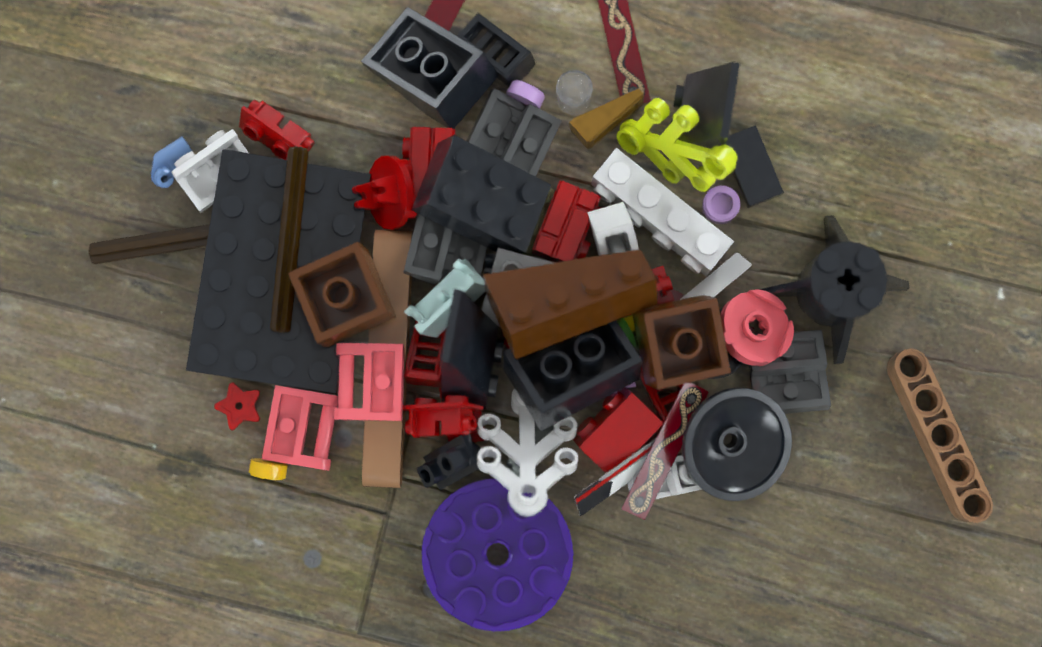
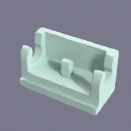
(434, 309)

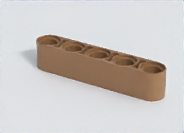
(954, 447)

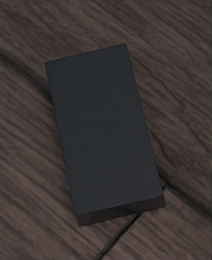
(753, 167)

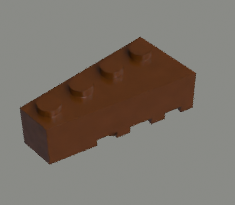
(568, 298)

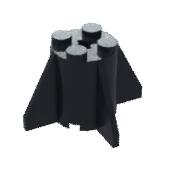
(835, 304)

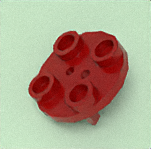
(388, 192)

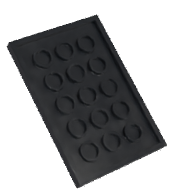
(239, 272)

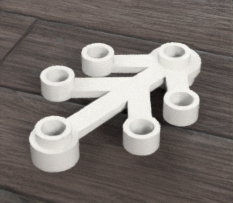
(526, 456)

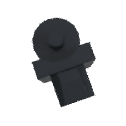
(450, 462)

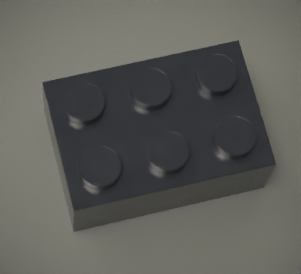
(481, 196)
(573, 373)

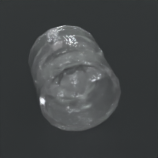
(575, 85)

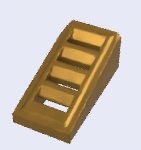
(599, 122)

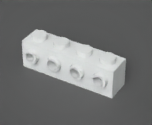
(661, 212)

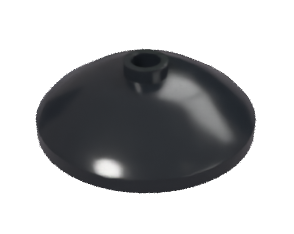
(757, 447)

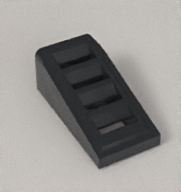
(513, 64)

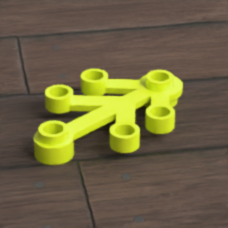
(636, 137)

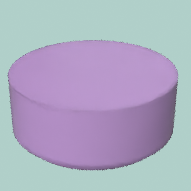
(525, 93)
(721, 204)

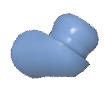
(164, 162)

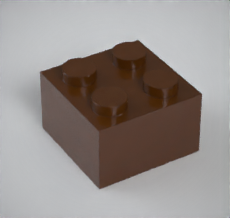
(342, 294)
(681, 341)

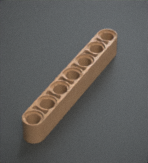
(385, 439)

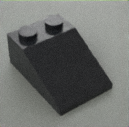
(431, 67)
(712, 97)
(469, 352)

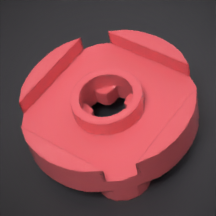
(759, 348)

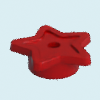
(246, 413)

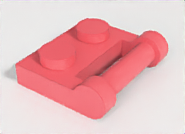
(381, 382)
(289, 427)

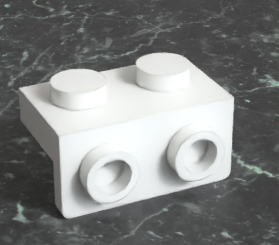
(199, 171)

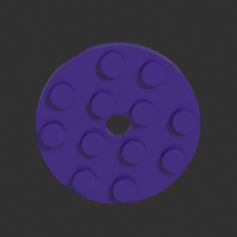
(492, 594)

